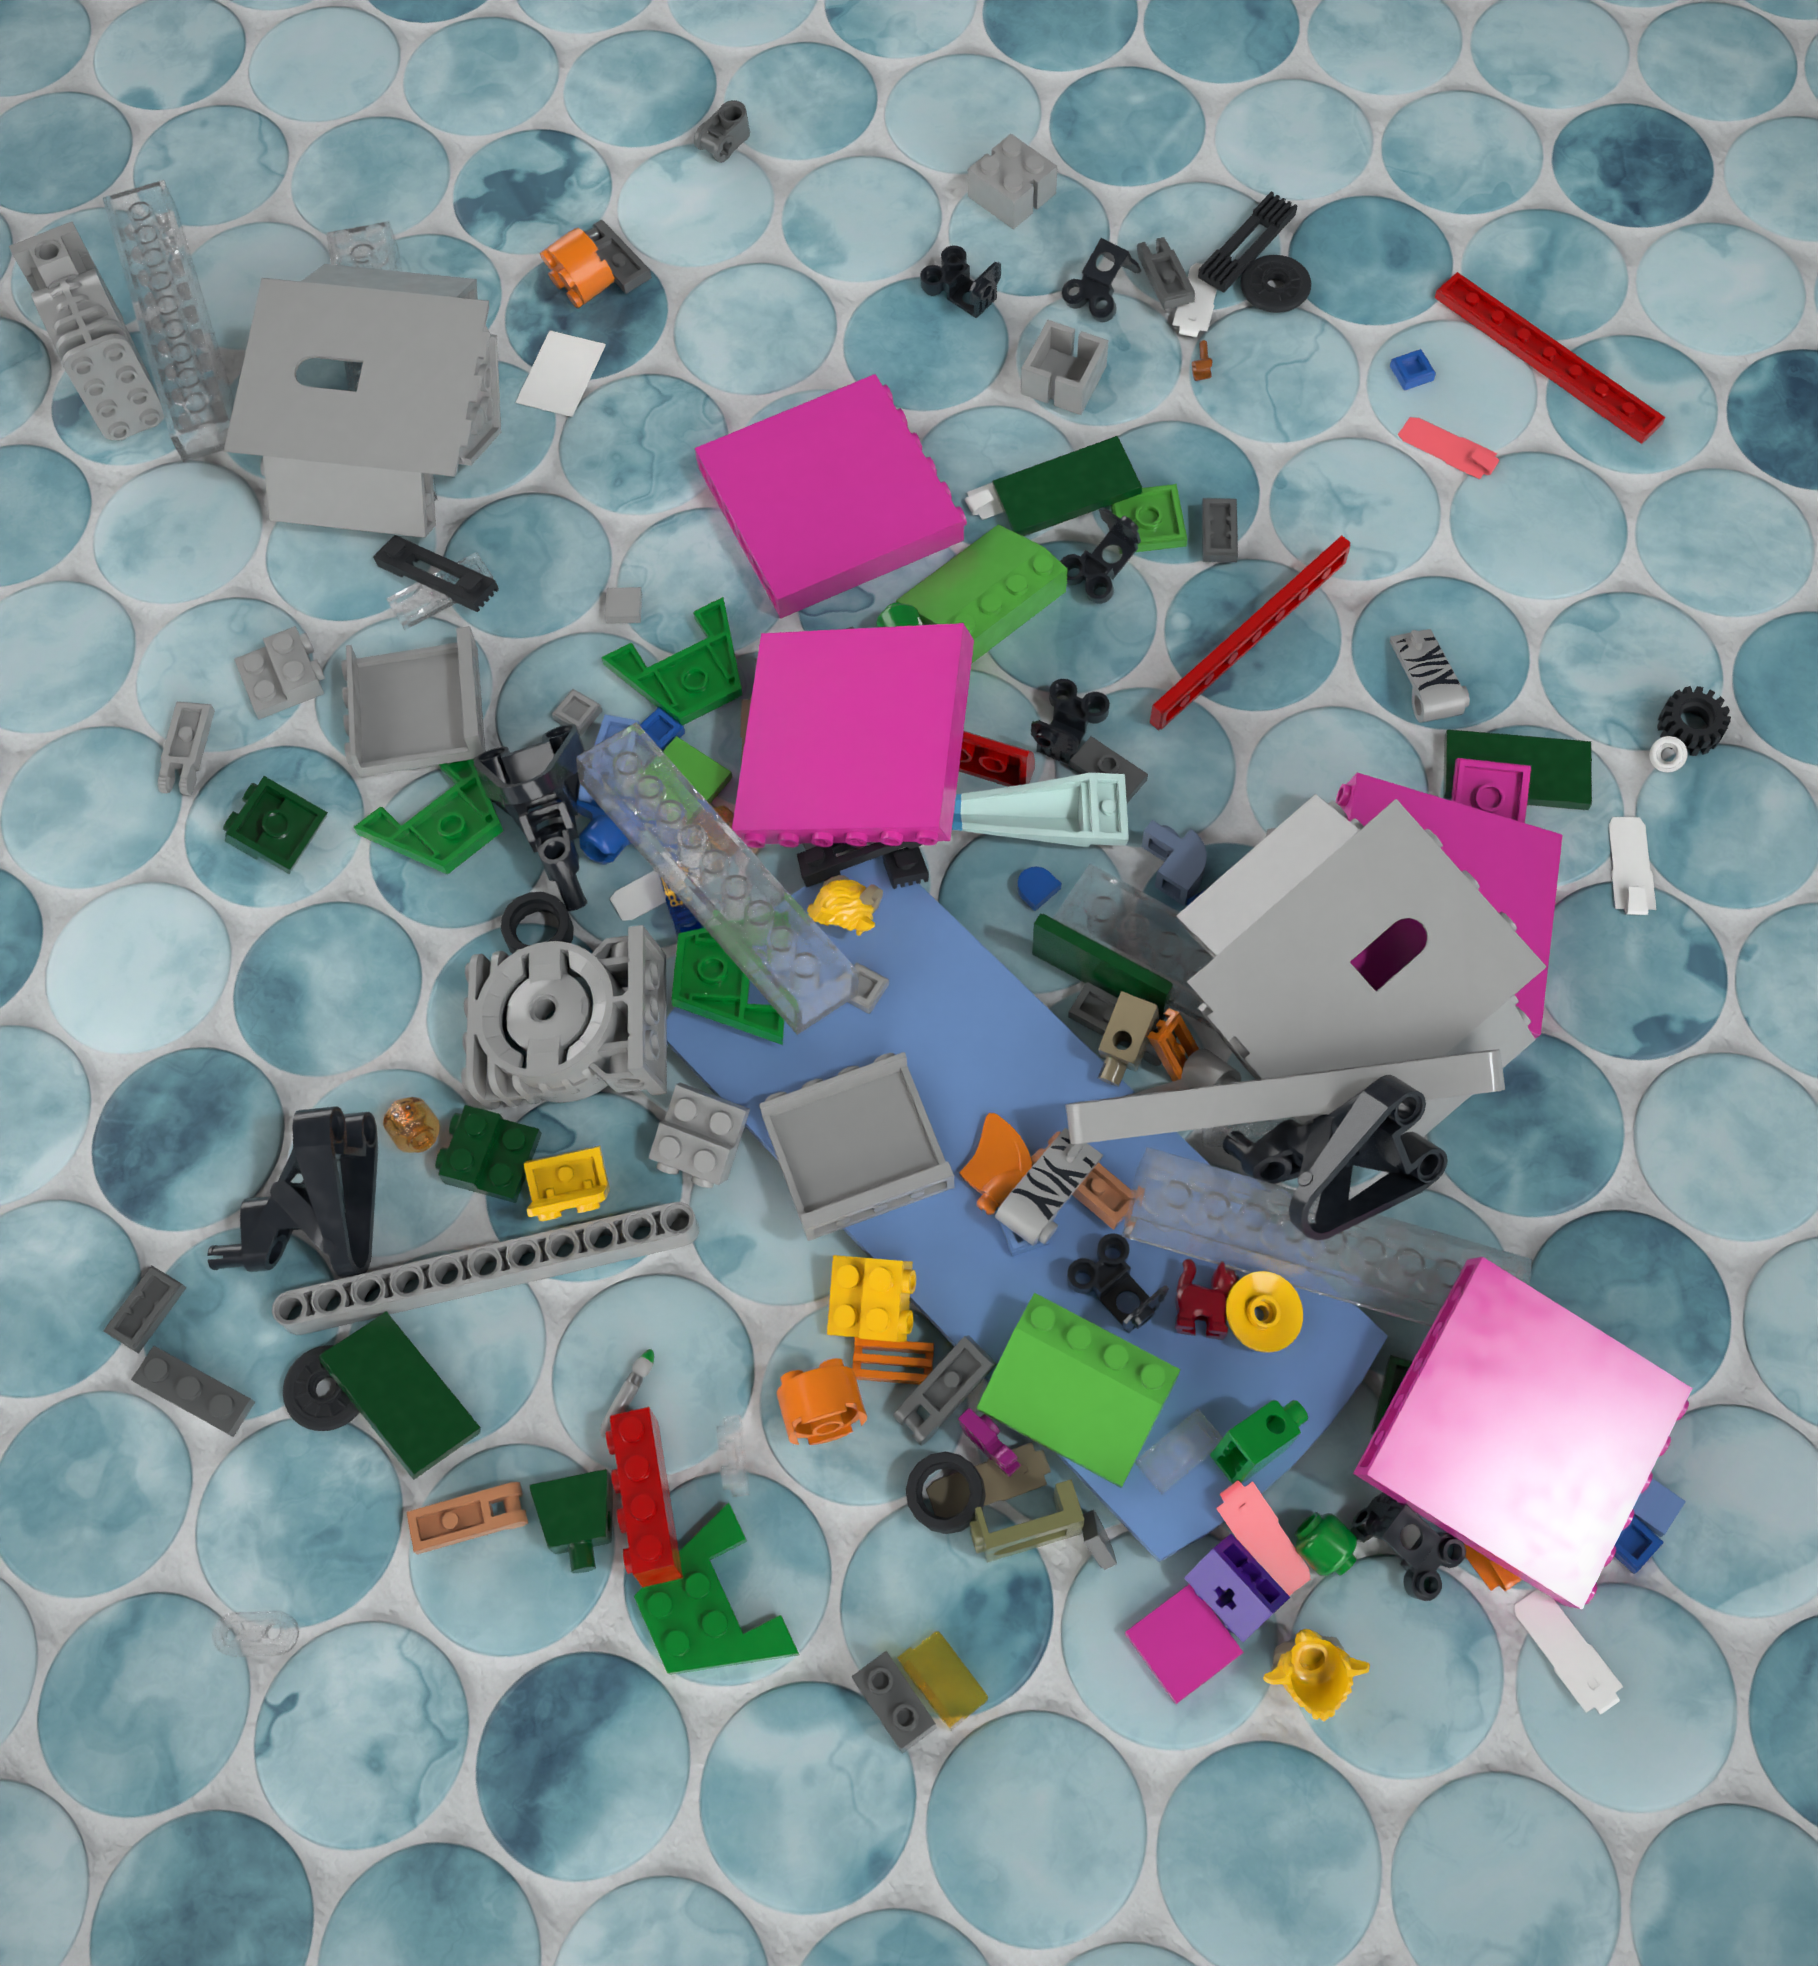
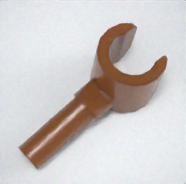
(1201, 368)

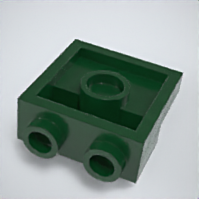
(273, 824)
(487, 1153)

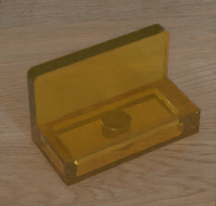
(943, 1680)

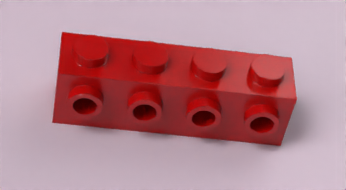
(645, 1497)

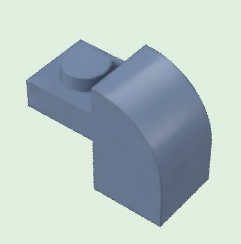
(1183, 860)

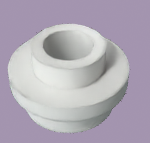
(1668, 742)

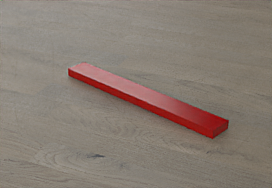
(1550, 358)
(1249, 633)

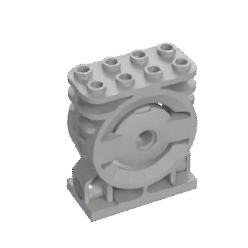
(88, 332)
(612, 1046)

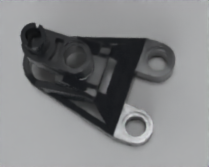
(535, 778)
(1324, 1157)
(316, 1203)

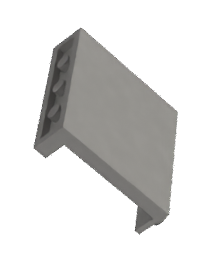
(413, 707)
(855, 1145)

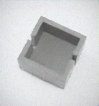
(1005, 181)
(1057, 374)

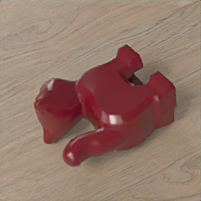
(1201, 1303)

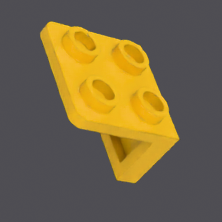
(566, 1182)

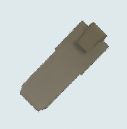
(952, 1492)

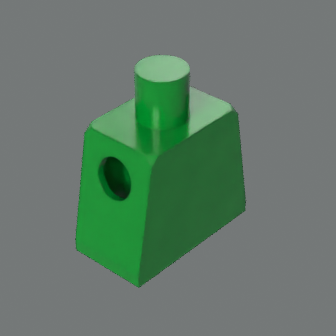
(1259, 1440)

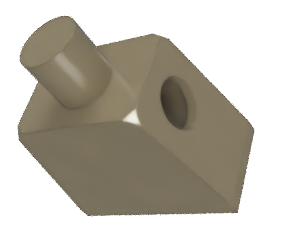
(1129, 1022)

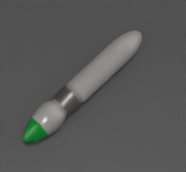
(640, 1369)

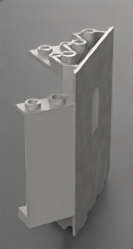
(418, 407)
(1310, 904)

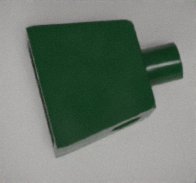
(576, 1515)

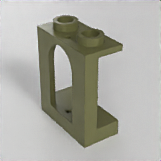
(1034, 1533)

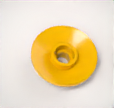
(1279, 1305)

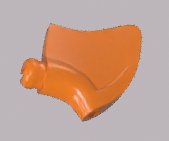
(997, 1163)

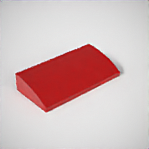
(995, 760)

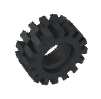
(1701, 705)

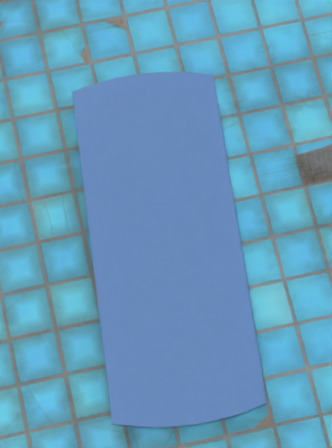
(993, 1047)

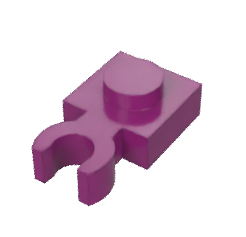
(983, 1434)

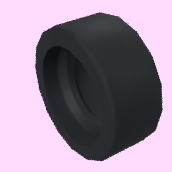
(529, 904)
(919, 1476)

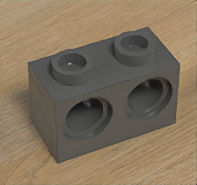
(894, 1702)

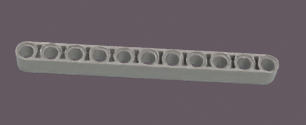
(1276, 1097)
(470, 1262)

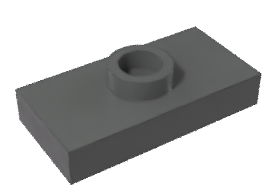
(1219, 530)
(1098, 758)
(145, 1309)

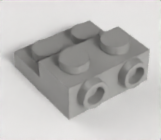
(280, 673)
(699, 1136)

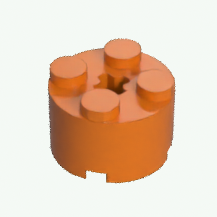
(577, 267)
(820, 1402)

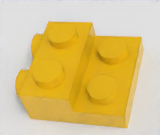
(871, 1298)

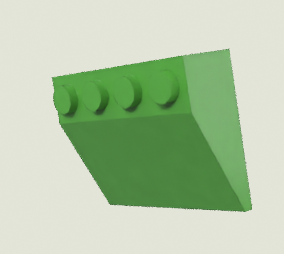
(990, 587)
(1078, 1389)

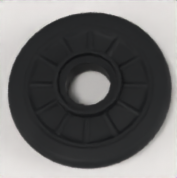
(1271, 299)
(303, 1402)

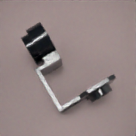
(955, 280)
(1096, 284)
(1093, 566)
(1069, 721)
(1113, 1277)
(1385, 1520)

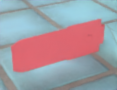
(1448, 447)
(1262, 1536)

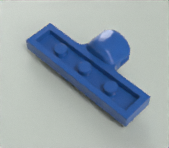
(601, 837)

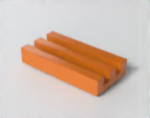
(1166, 1046)
(888, 1376)

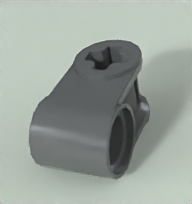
(725, 130)

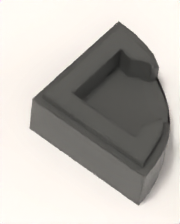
(1098, 1540)

